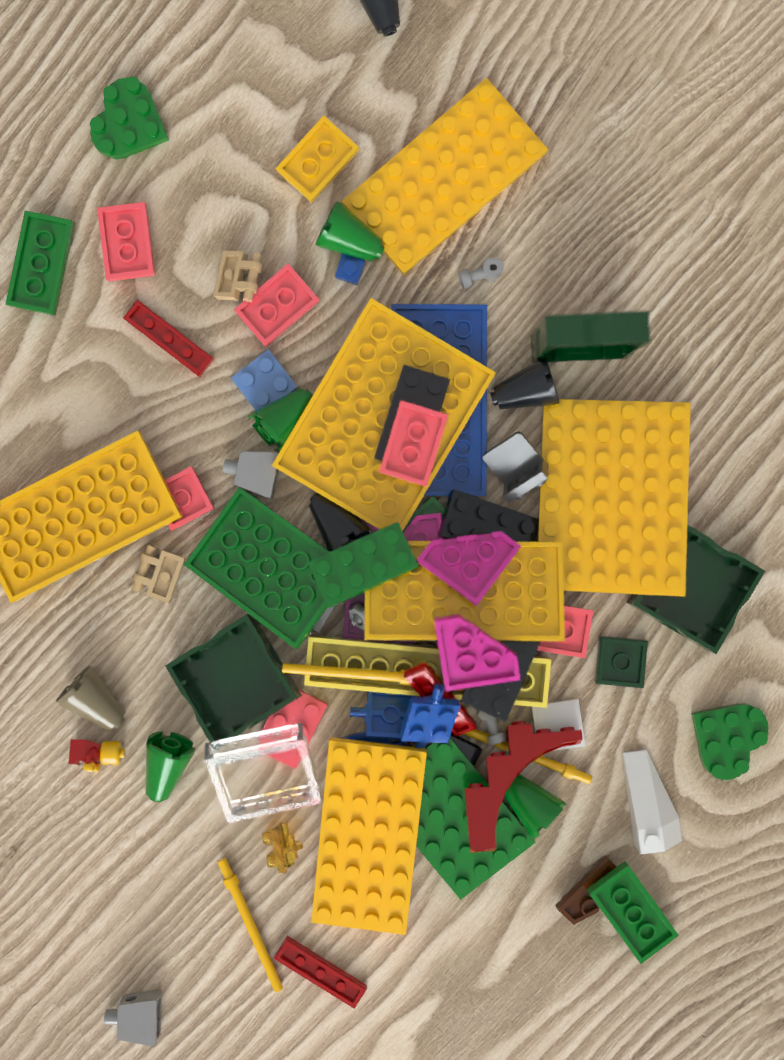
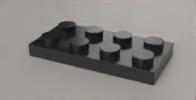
(415, 388)
(475, 516)
(500, 697)

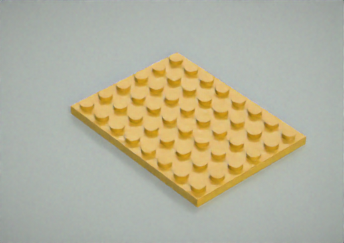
(344, 420)
(617, 494)

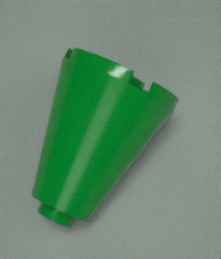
(349, 235)
(277, 419)
(165, 763)
(533, 805)

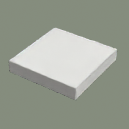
(557, 716)

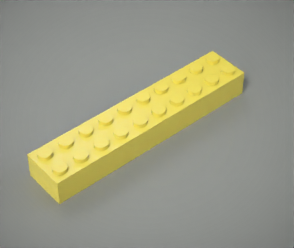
(393, 656)

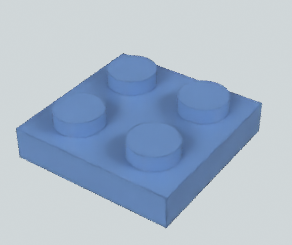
(264, 381)

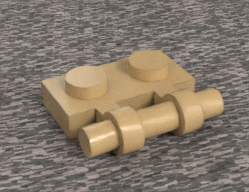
(231, 274)
(165, 575)

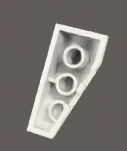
(651, 811)

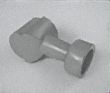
(490, 270)
(492, 725)

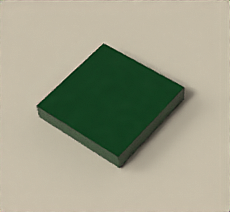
(621, 662)

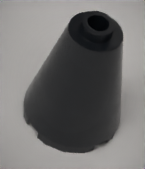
(383, 15)
(527, 388)
(335, 523)

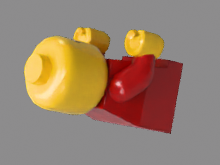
(91, 752)

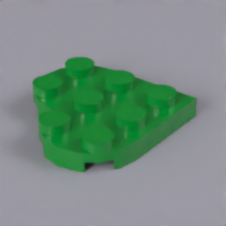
(128, 121)
(727, 737)

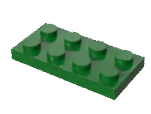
(40, 263)
(363, 564)
(632, 912)

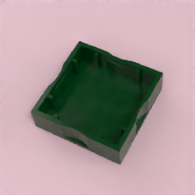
(590, 336)
(715, 592)
(233, 680)

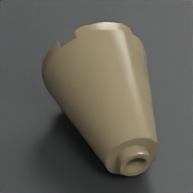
(92, 700)

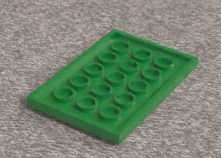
(262, 567)
(444, 827)

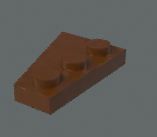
(577, 902)

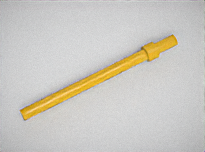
(345, 672)
(567, 770)
(231, 882)

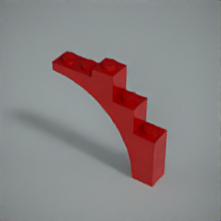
(523, 748)

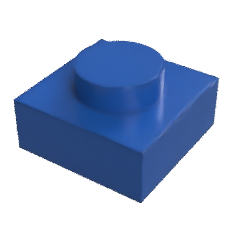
(350, 269)

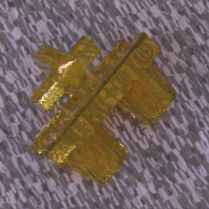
(284, 847)

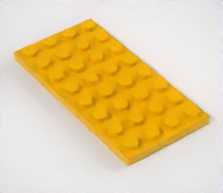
(446, 175)
(82, 515)
(519, 606)
(368, 835)

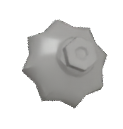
(357, 615)

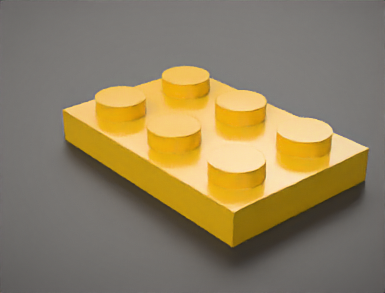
(317, 159)

